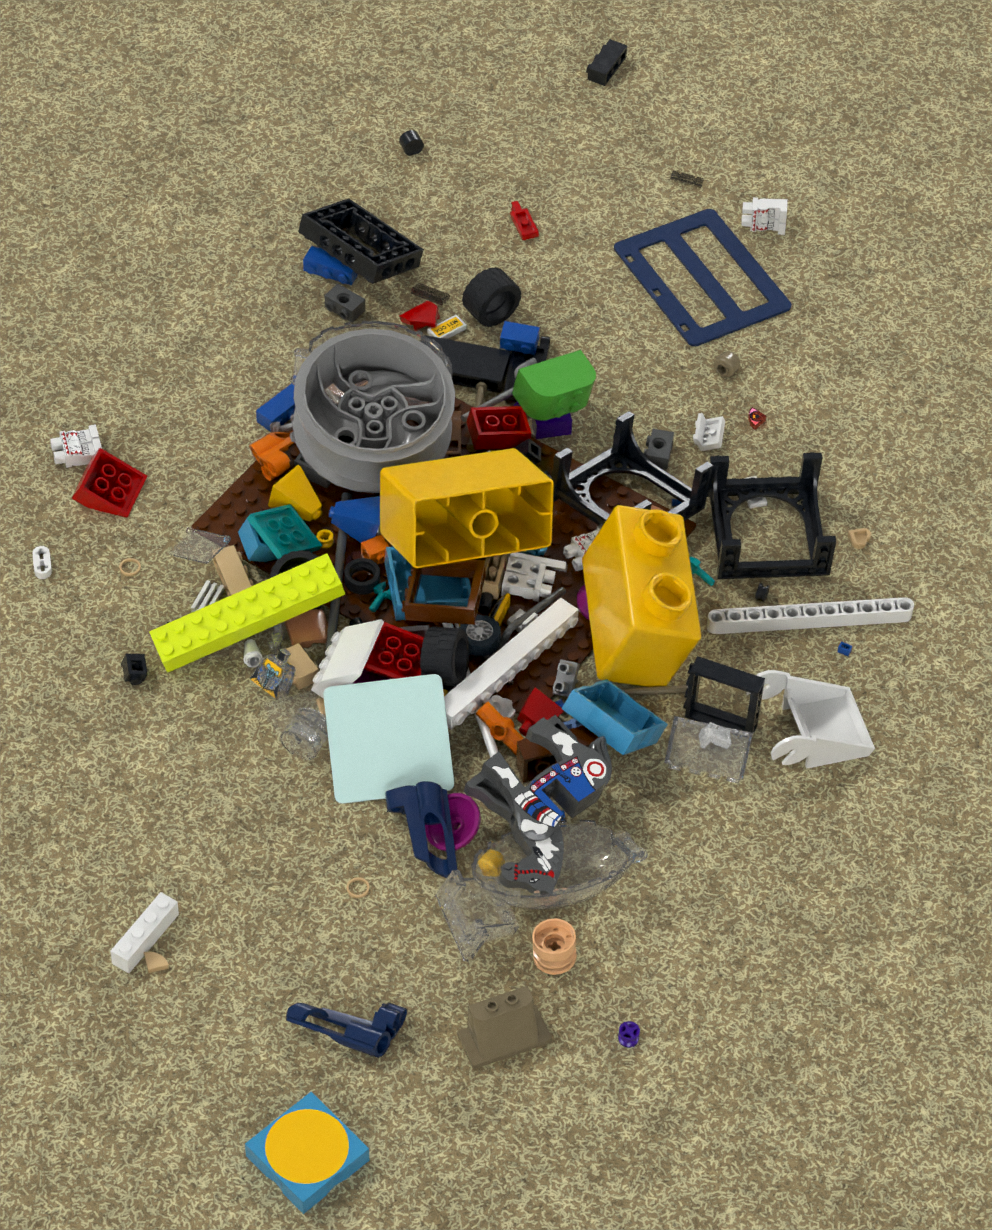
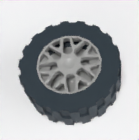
(483, 636)

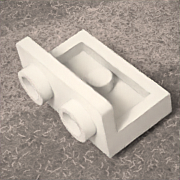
(709, 432)

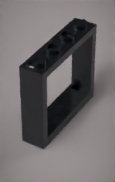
(728, 676)

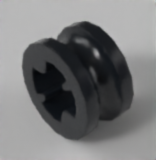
(762, 592)

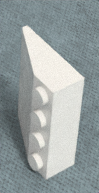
(346, 656)

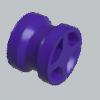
(631, 1029)

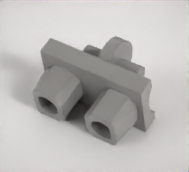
(566, 678)

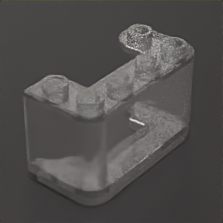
(708, 749)

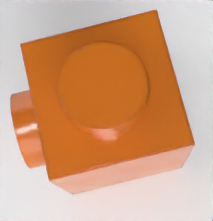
(375, 549)

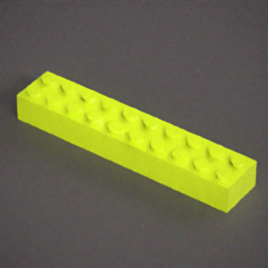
(247, 613)

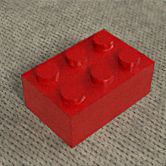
(497, 427)

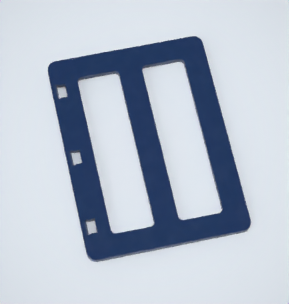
(670, 305)

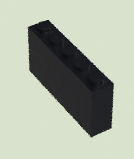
(476, 364)

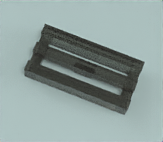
(430, 294)

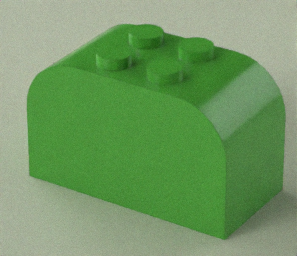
(555, 386)

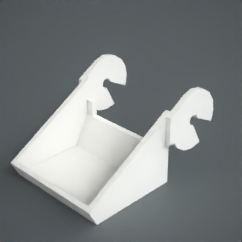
(826, 719)

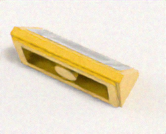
(500, 608)

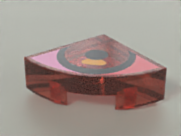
(756, 418)

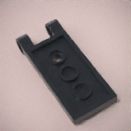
(518, 358)

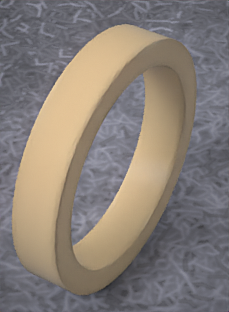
(130, 560)
(358, 879)

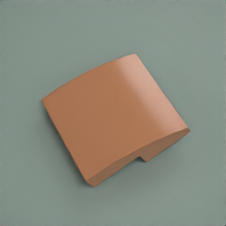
(308, 628)

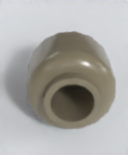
(726, 364)

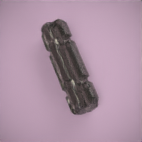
(687, 179)

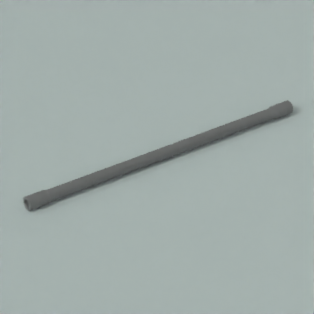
(339, 568)

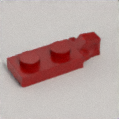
(523, 222)

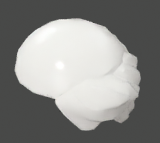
(503, 706)

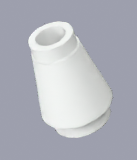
(252, 654)

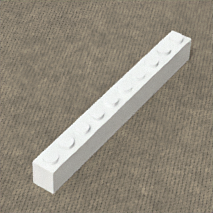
(509, 661)

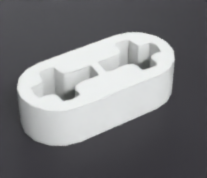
(46, 562)

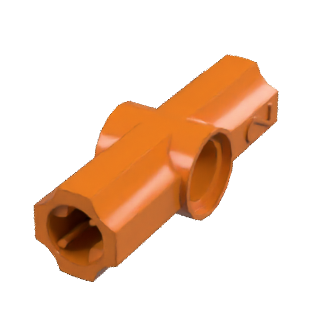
(495, 721)

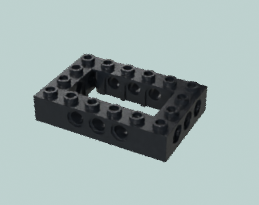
(325, 230)

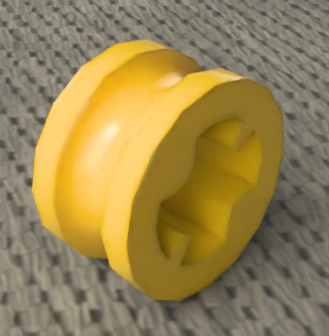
(325, 534)

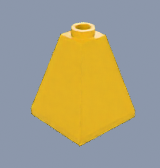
(298, 492)

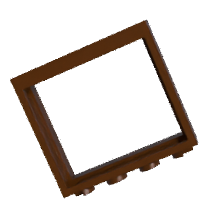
(442, 613)

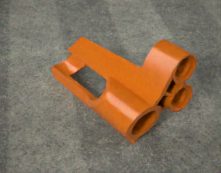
(270, 453)

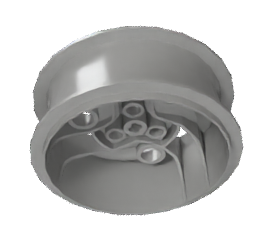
(374, 412)

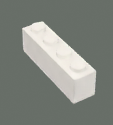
(144, 932)

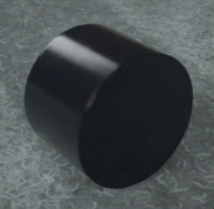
(411, 142)

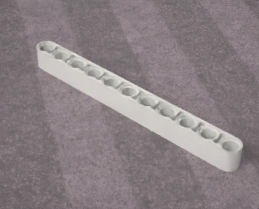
(809, 615)

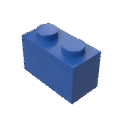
(519, 337)

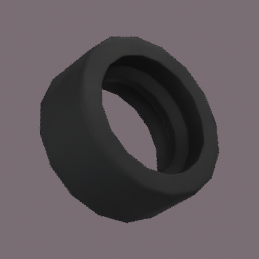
(362, 564)

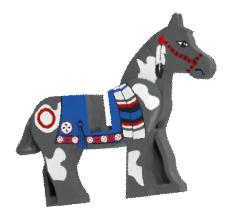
(532, 816)

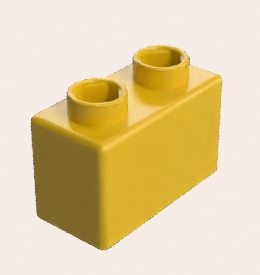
(466, 507)
(641, 597)

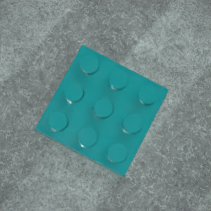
(284, 530)

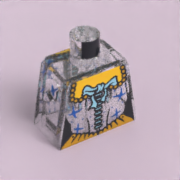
(275, 674)

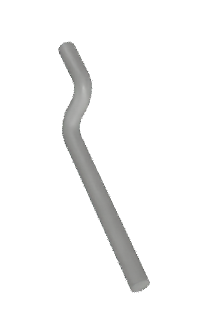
(505, 395)

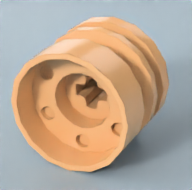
(554, 946)

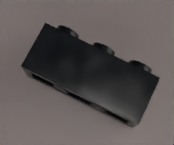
(606, 62)

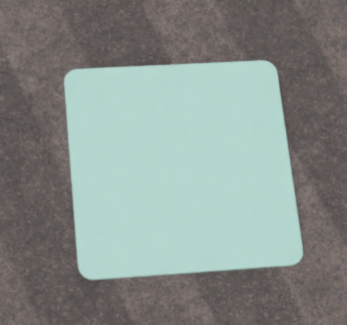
(387, 736)

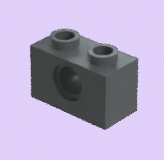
(344, 303)
(659, 448)

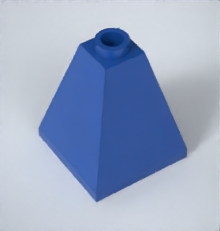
(357, 517)

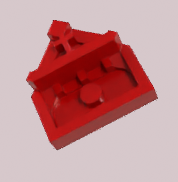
(421, 316)

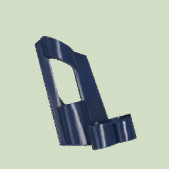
(360, 1034)

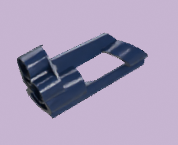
(425, 806)

